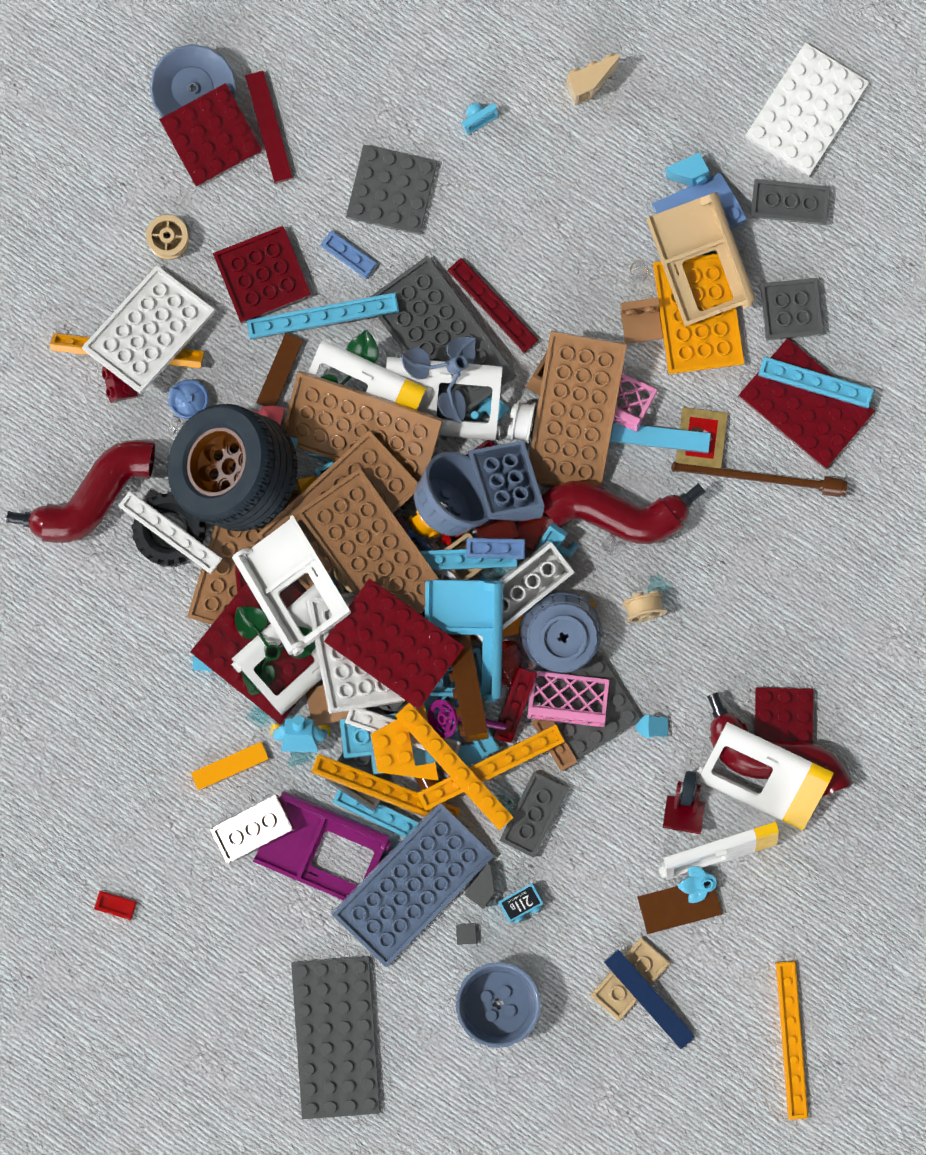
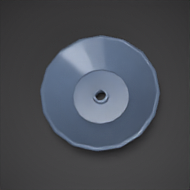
(185, 67)

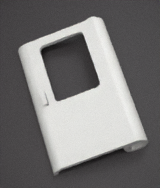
(473, 375)
(254, 653)

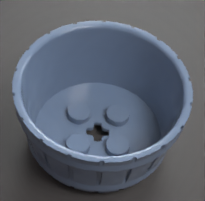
(453, 482)
(557, 614)
(516, 1015)

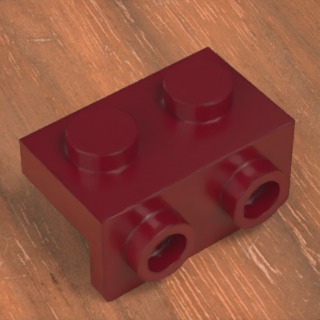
(116, 388)

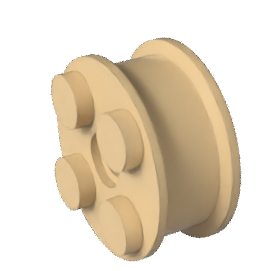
(173, 246)
(644, 607)

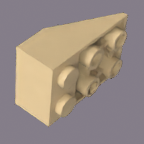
(586, 82)

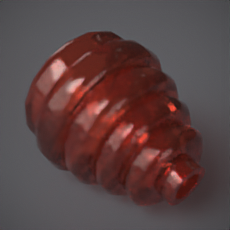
(510, 661)

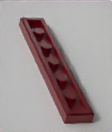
(268, 127)
(492, 305)

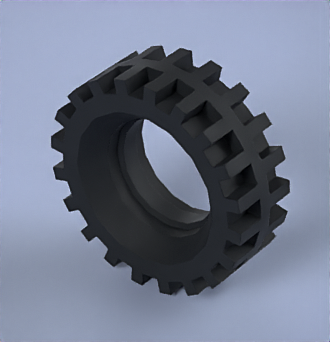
(147, 545)

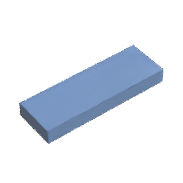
(348, 254)
(495, 548)

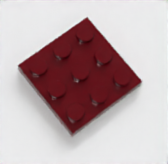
(784, 714)

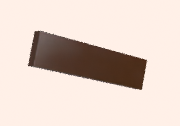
(279, 370)

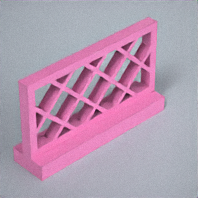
(626, 418)
(569, 715)

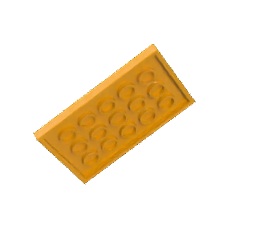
(706, 343)

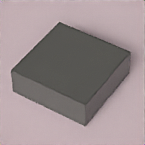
(466, 934)

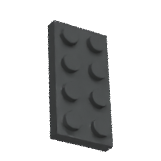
(790, 202)
(533, 814)

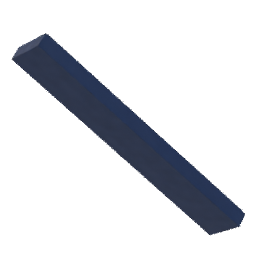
(649, 999)

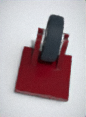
(684, 813)

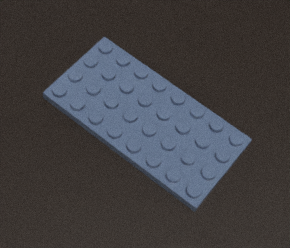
(412, 884)

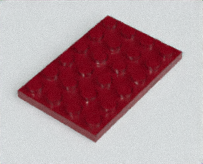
(808, 419)
(394, 644)

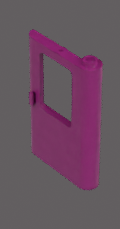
(295, 850)

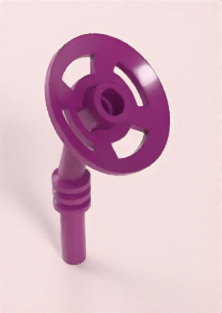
(450, 716)

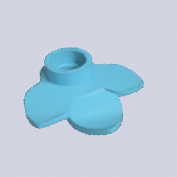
(695, 885)

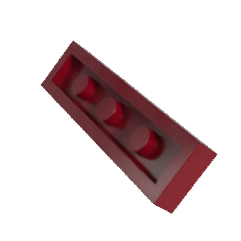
(515, 703)

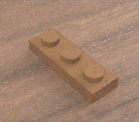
(561, 753)

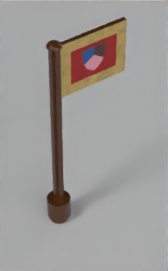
(711, 462)

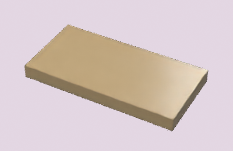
(614, 995)

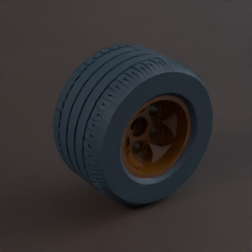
(251, 480)

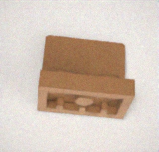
(641, 320)

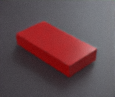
(115, 905)

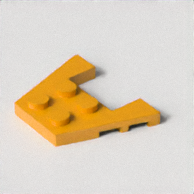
(395, 754)

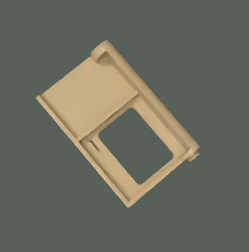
(690, 232)

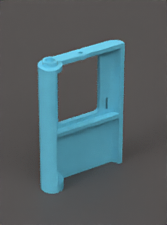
(470, 609)

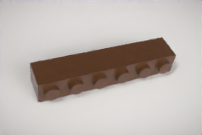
(468, 693)

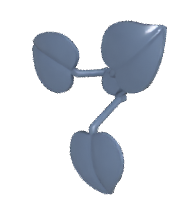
(462, 352)

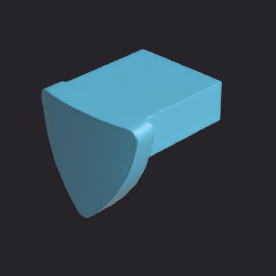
(653, 726)

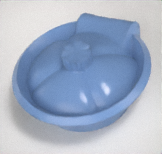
(188, 398)

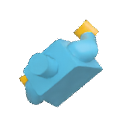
(299, 734)

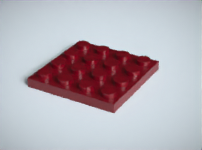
(210, 134)
(262, 274)

